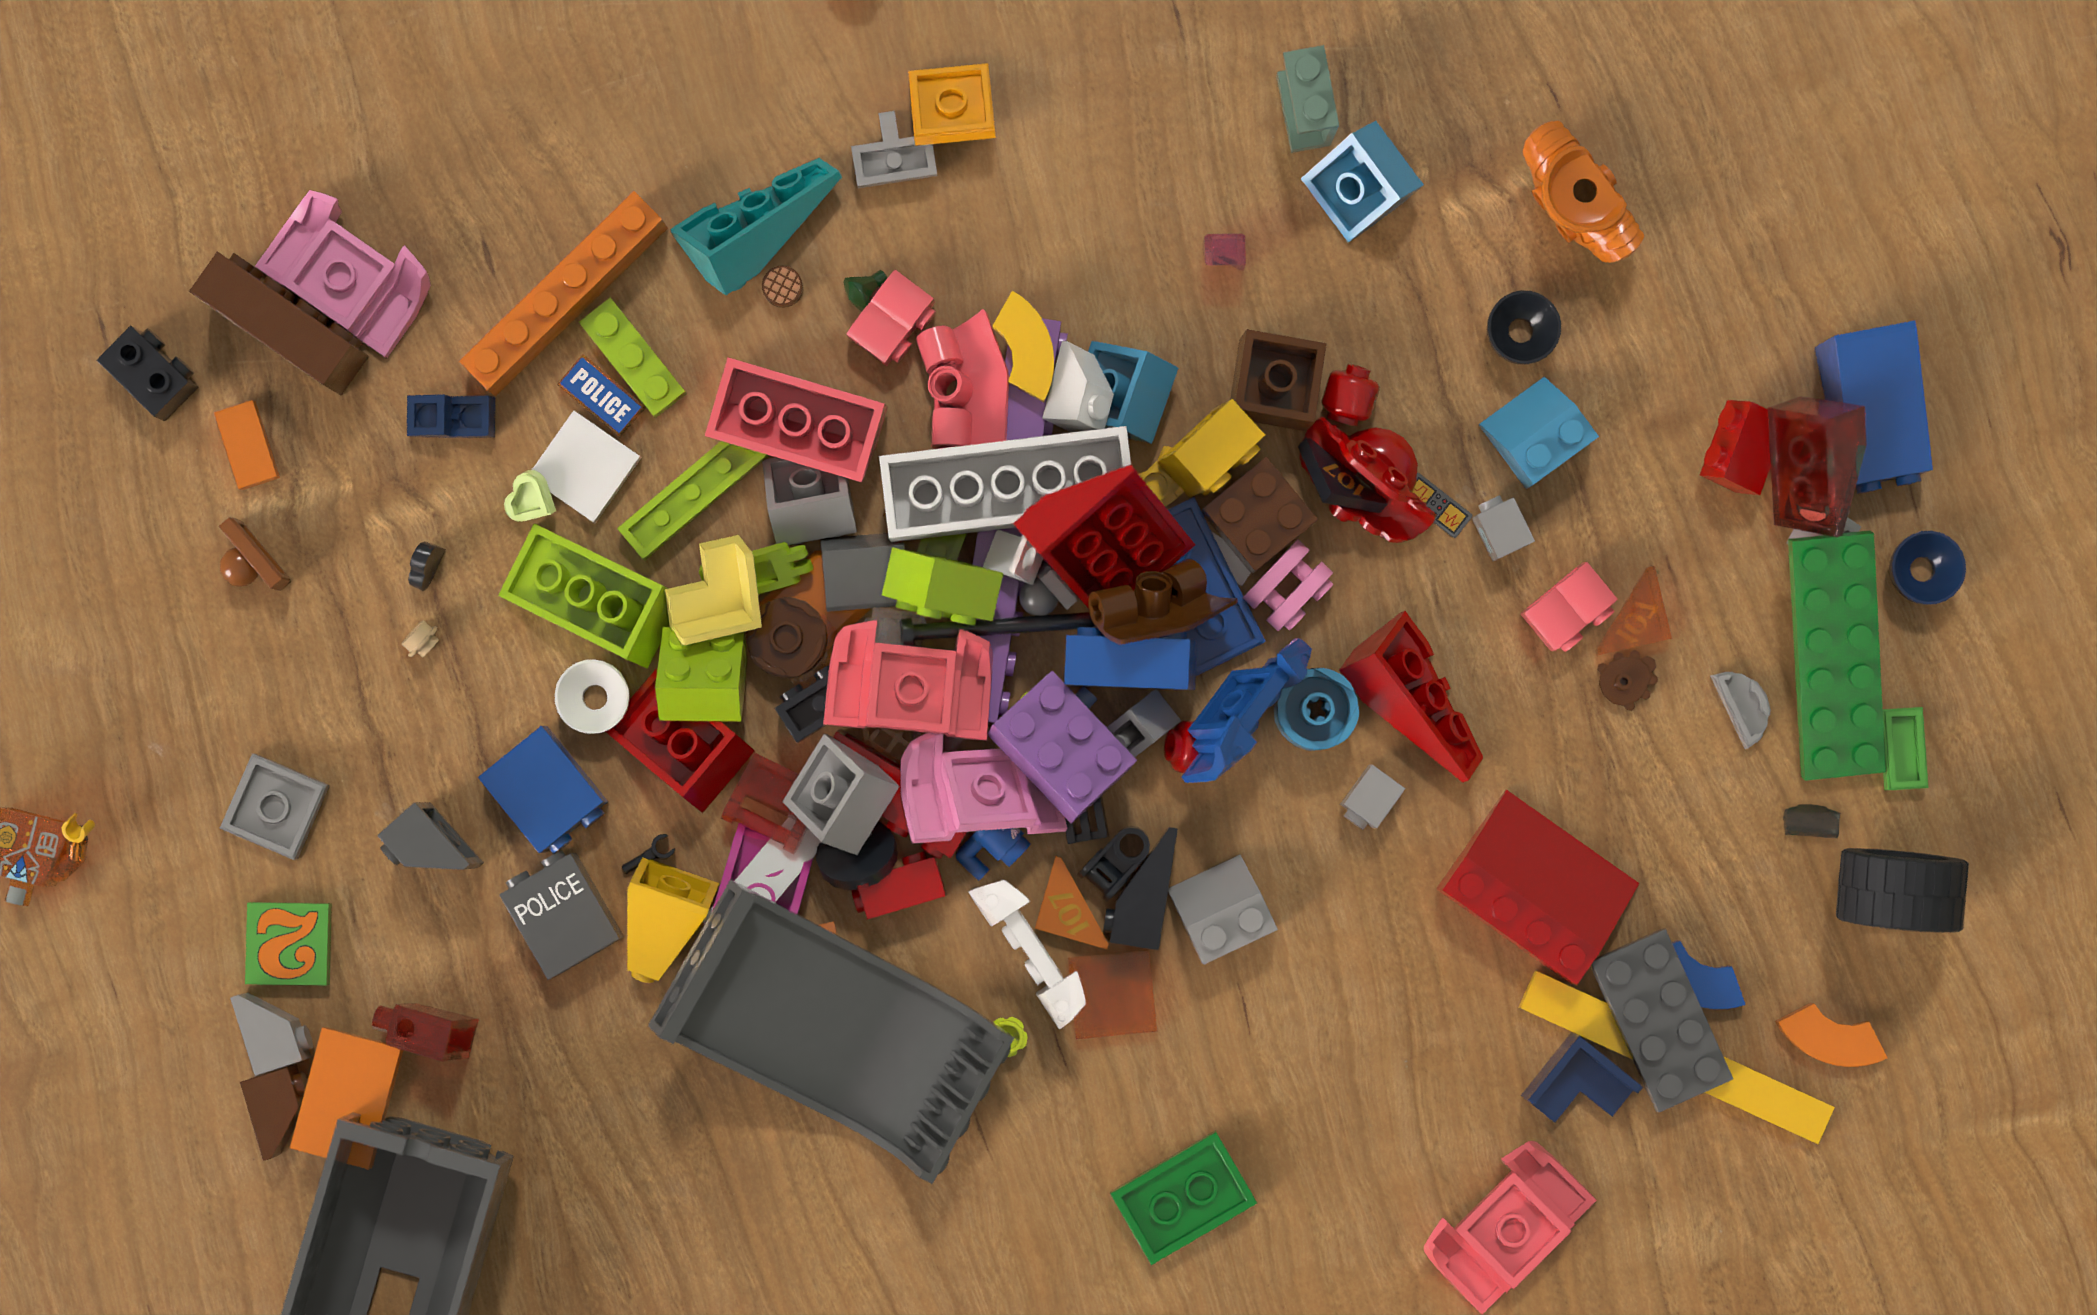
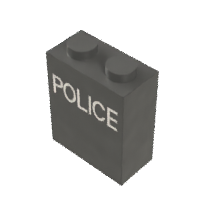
(560, 913)

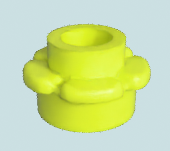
(1015, 1028)

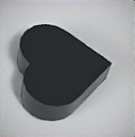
(424, 564)

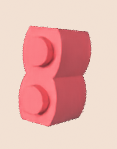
(892, 318)
(1569, 607)

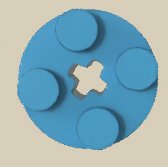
(1338, 703)

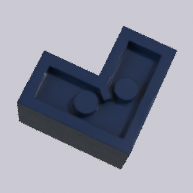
(1578, 1069)

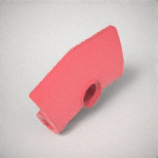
(980, 403)

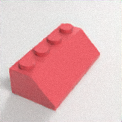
(796, 420)

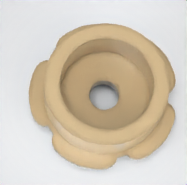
(420, 639)

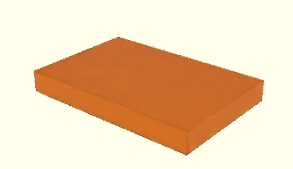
(345, 1078)

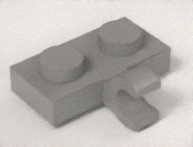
(892, 158)

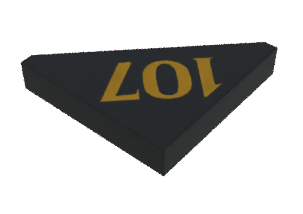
(1336, 482)

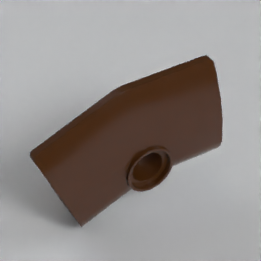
(1158, 606)

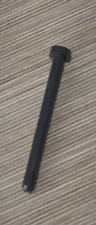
(912, 632)

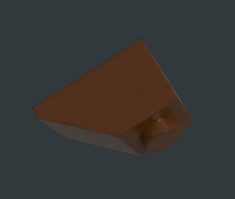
(274, 1107)

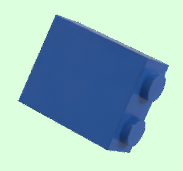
(544, 791)

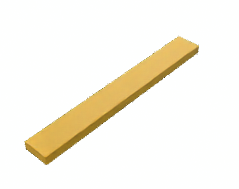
(1746, 1091)

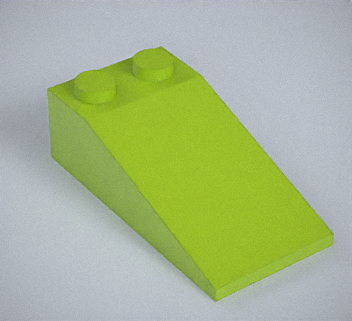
(588, 595)

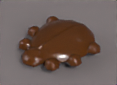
(1627, 679)

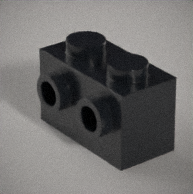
(148, 372)
(804, 709)

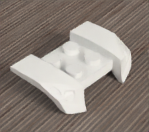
(1061, 996)

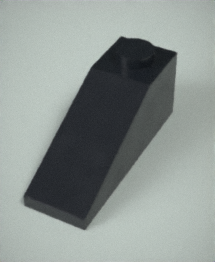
(1142, 903)

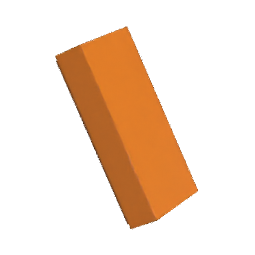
(246, 445)

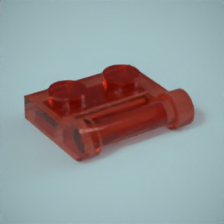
(767, 784)

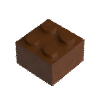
(1278, 379)
(1259, 515)

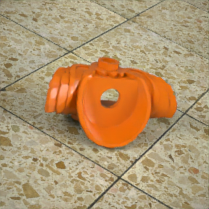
(1555, 167)

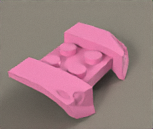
(346, 275)
(969, 793)

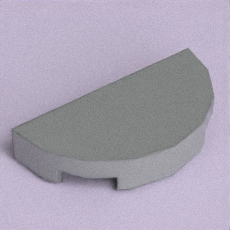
(1745, 705)

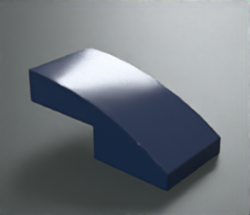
(451, 416)

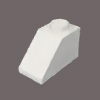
(1078, 392)

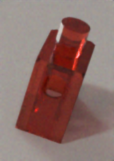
(427, 1030)

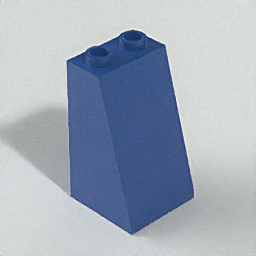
(1885, 375)

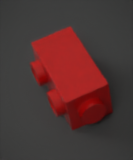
(902, 888)

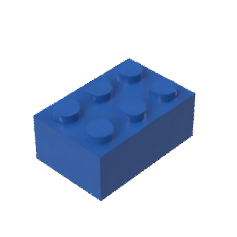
(1148, 663)

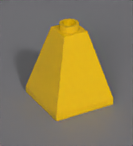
(663, 916)

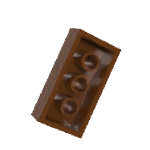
(272, 318)

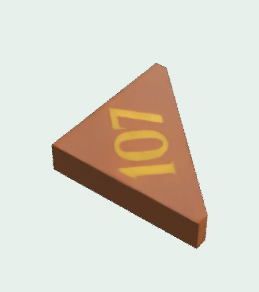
(1066, 911)

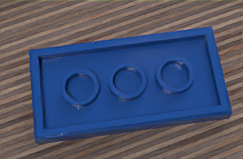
(1233, 629)

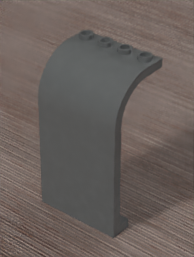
(833, 1028)

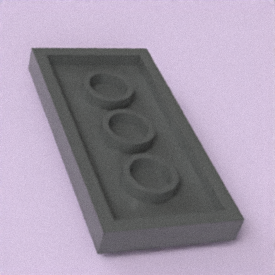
(1661, 1020)

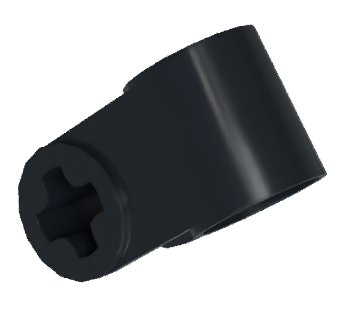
(1114, 863)

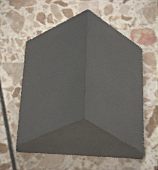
(856, 571)

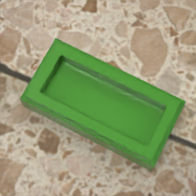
(1904, 749)

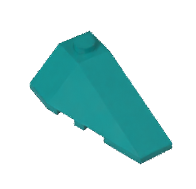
(742, 237)

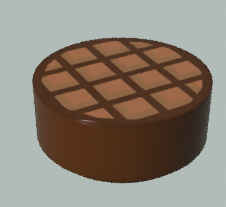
(782, 286)

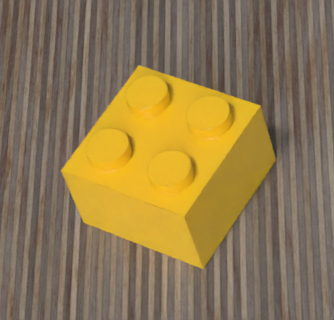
(1211, 448)

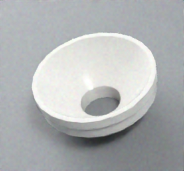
(571, 690)

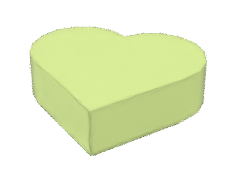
(529, 497)

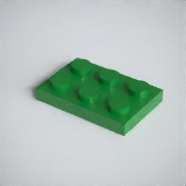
(1183, 1197)

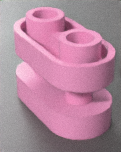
(1313, 584)

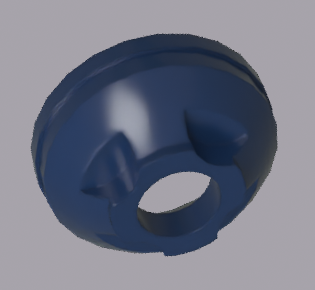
(1946, 562)

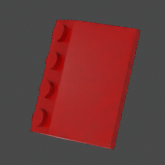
(1104, 532)
(1539, 887)

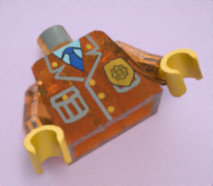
(39, 851)

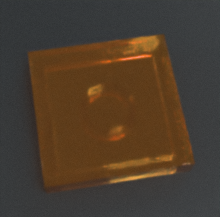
(1115, 993)

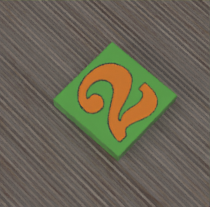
(288, 943)

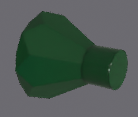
(863, 289)

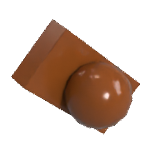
(249, 559)

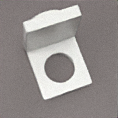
(1013, 557)

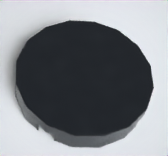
(869, 866)

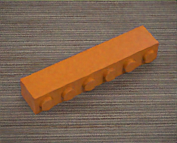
(564, 294)

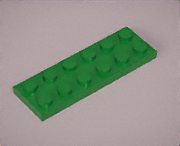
(1837, 655)

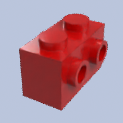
(1739, 449)

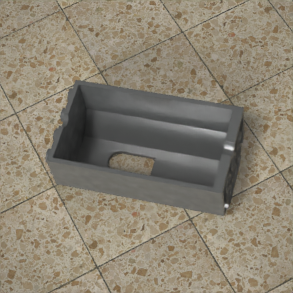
(415, 1212)

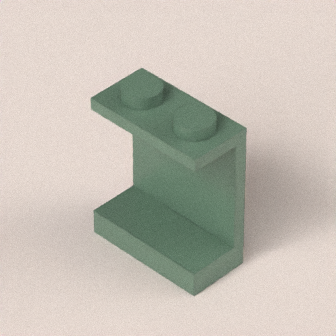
(1307, 99)

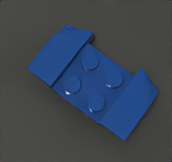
(1234, 710)

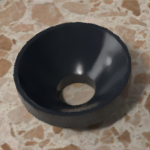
(1541, 317)

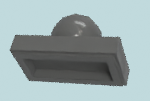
(1046, 592)

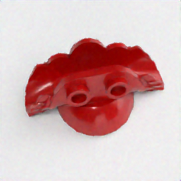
(1389, 465)

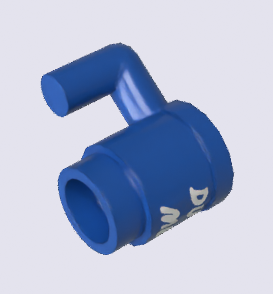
(1000, 843)

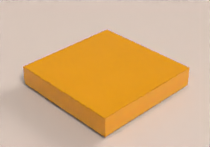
(951, 104)

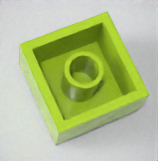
(941, 587)
(701, 678)

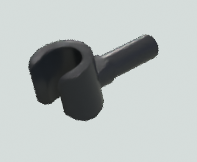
(649, 854)

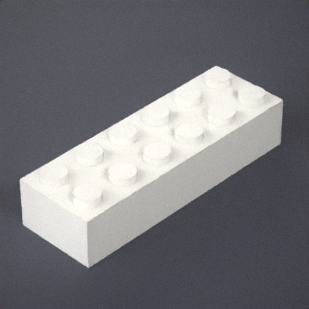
(990, 482)

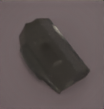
(1811, 821)

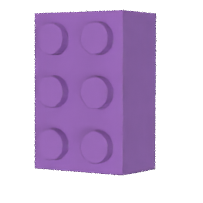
(1061, 747)

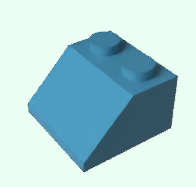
(1362, 181)
(1139, 388)
(1538, 431)

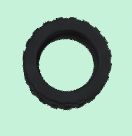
(1902, 890)

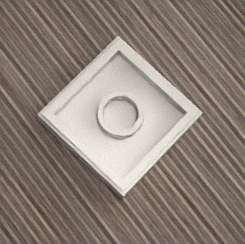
(585, 466)

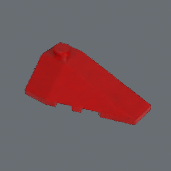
(1399, 683)

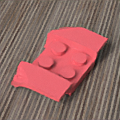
(909, 684)
(1509, 1227)

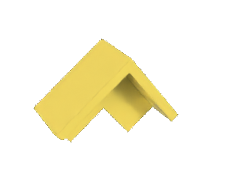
(723, 601)

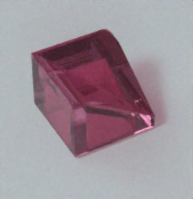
(1225, 250)

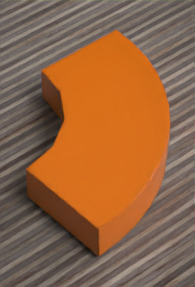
(1829, 1041)

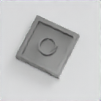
(274, 806)

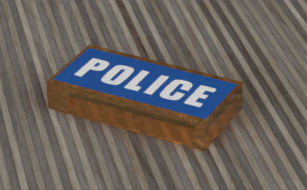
(601, 395)

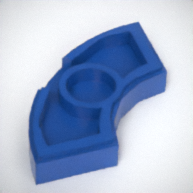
(1712, 986)

